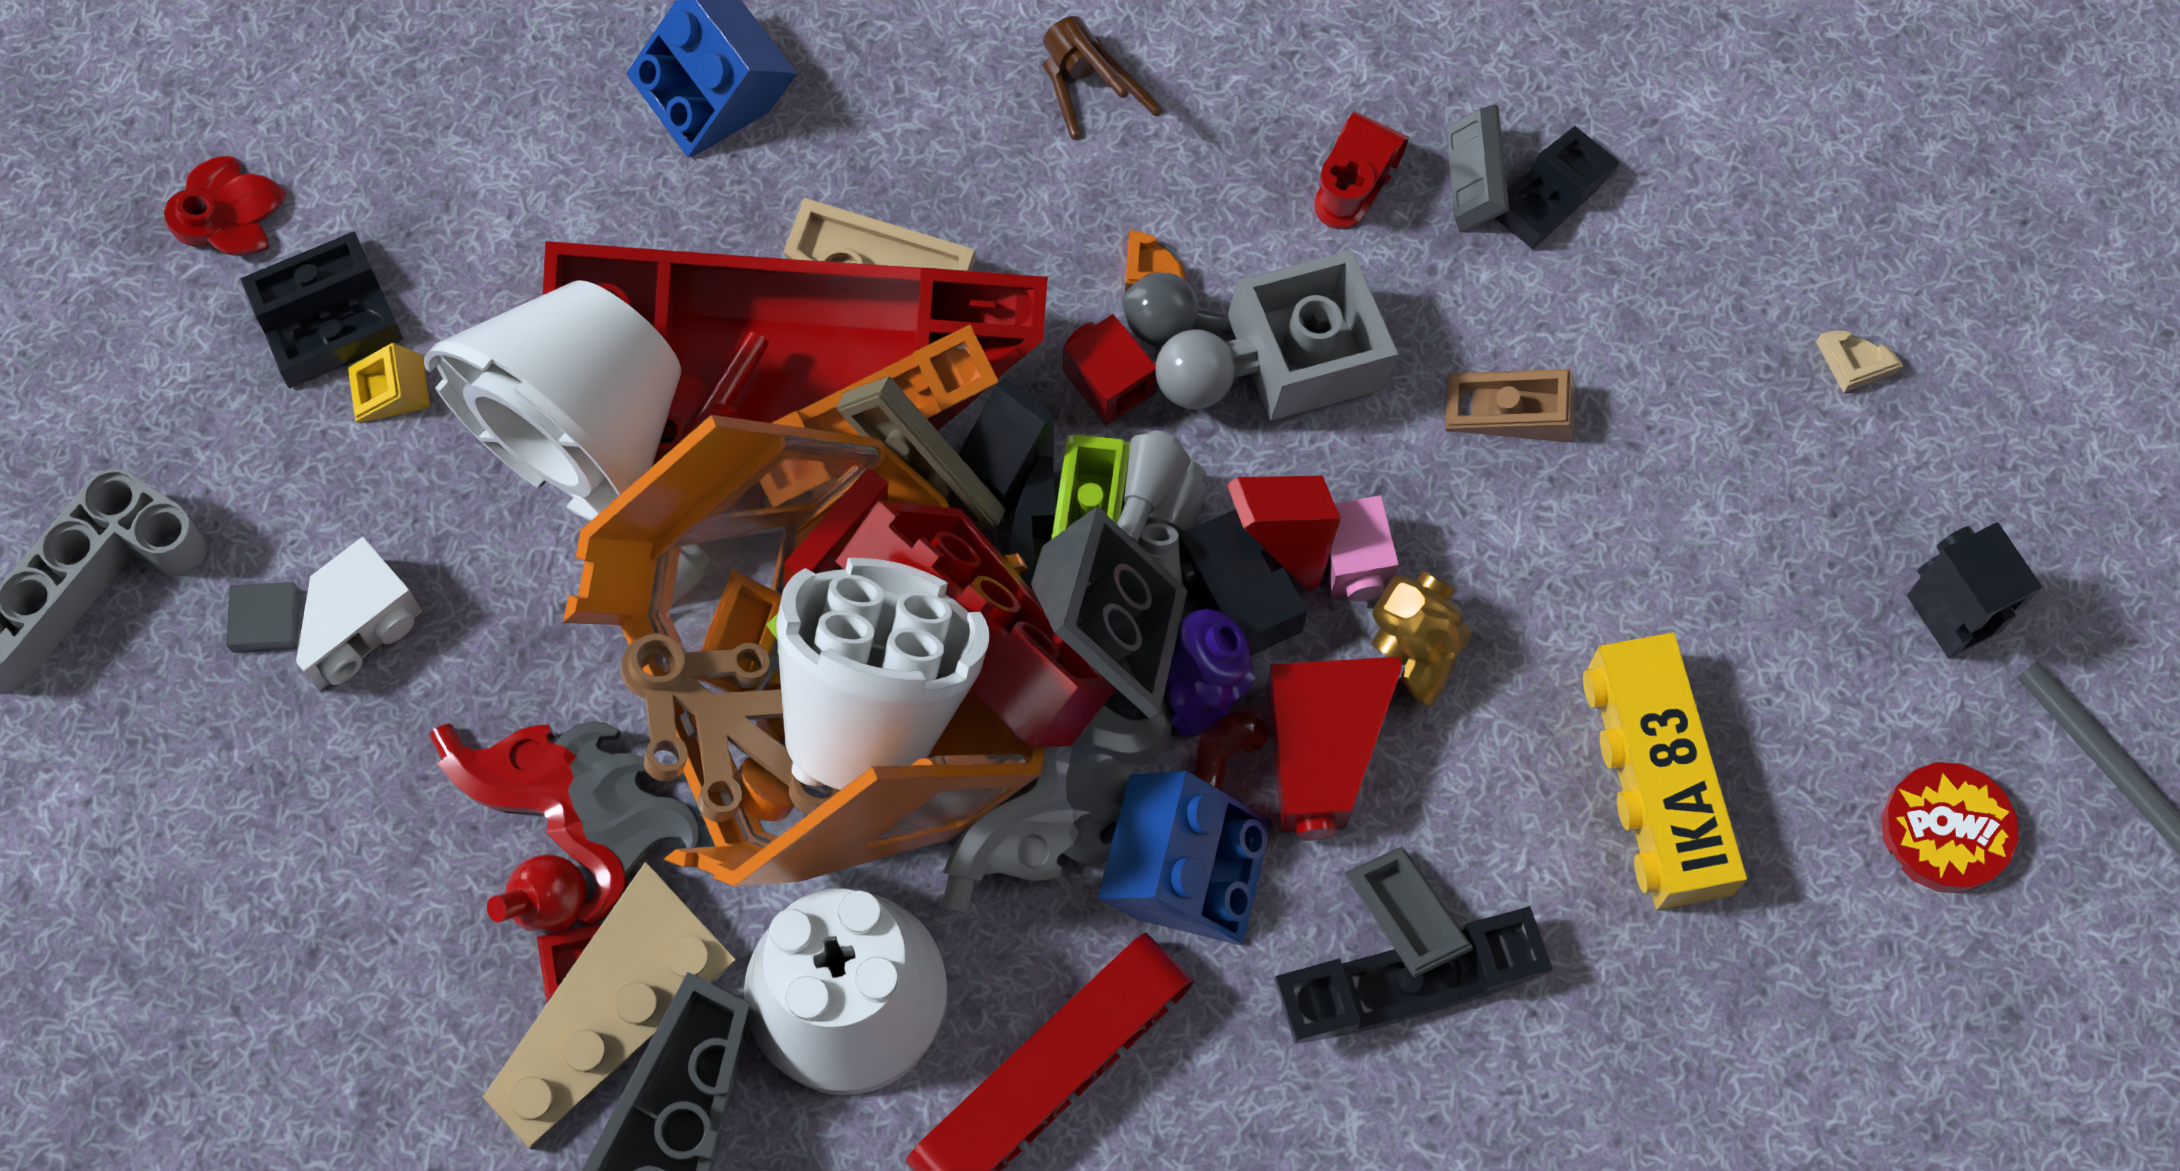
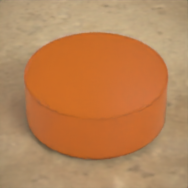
(762, 792)

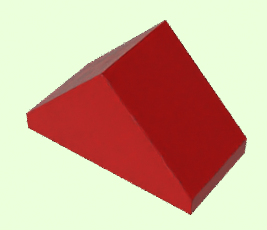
(1290, 520)

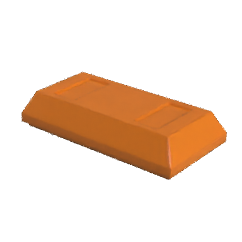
(741, 619)

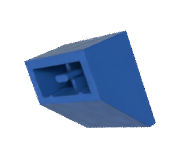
(709, 72)
(1185, 856)

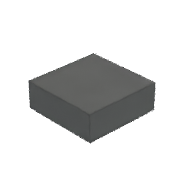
(263, 617)

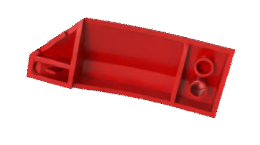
(820, 317)

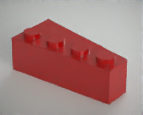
(1028, 670)

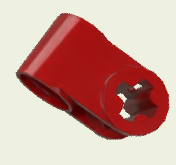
(1357, 170)

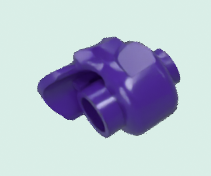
(1207, 670)

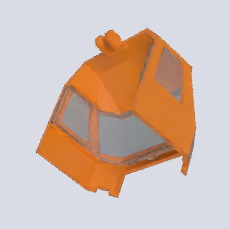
(743, 503)

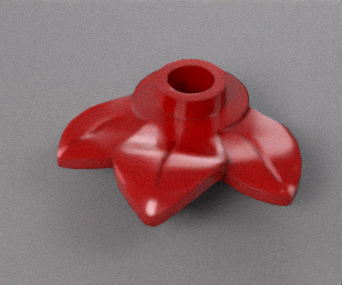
(229, 208)

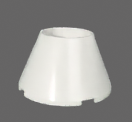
(564, 391)

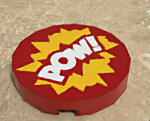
(1950, 827)

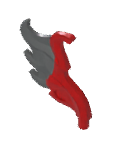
(583, 792)

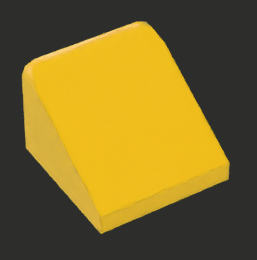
(388, 384)

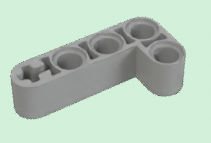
(73, 588)

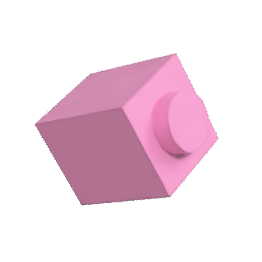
(1362, 551)

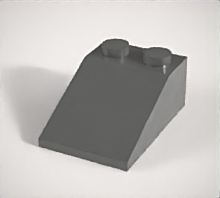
(1112, 605)

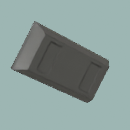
(1477, 168)
(1408, 911)

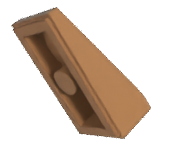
(1514, 404)

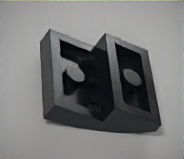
(321, 309)

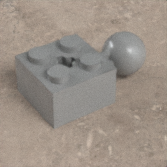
(1300, 333)

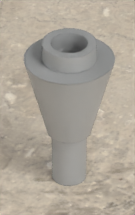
(1152, 470)

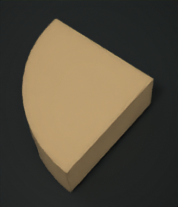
(1856, 360)

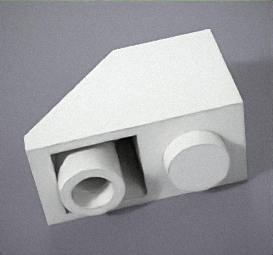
(350, 612)

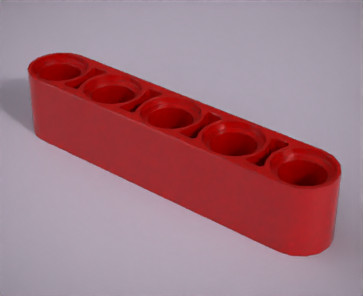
(1056, 1062)

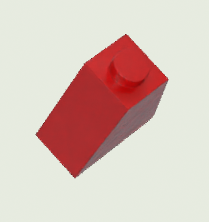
(1324, 736)

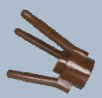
(1079, 54)

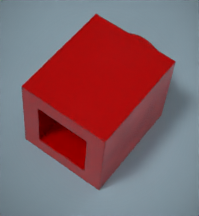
(1108, 368)

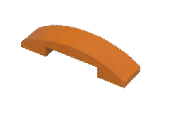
(930, 377)

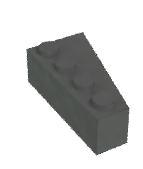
(681, 1087)

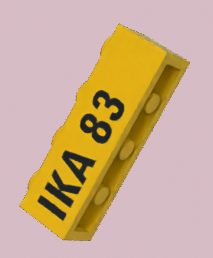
(1664, 772)

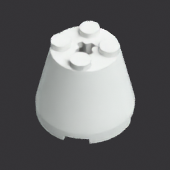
(871, 667)
(851, 1028)

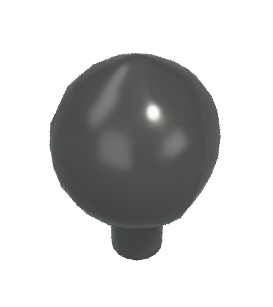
(1165, 306)

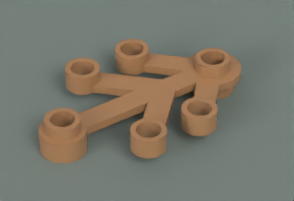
(717, 715)

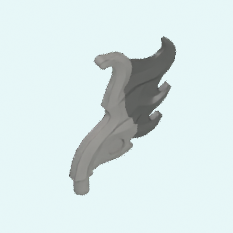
(1062, 808)

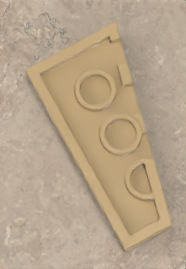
(605, 1006)

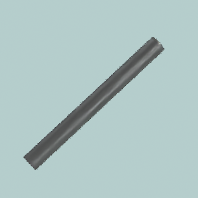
(2103, 753)

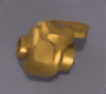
(1423, 629)

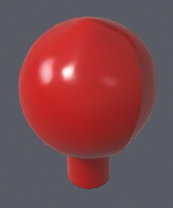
(541, 895)

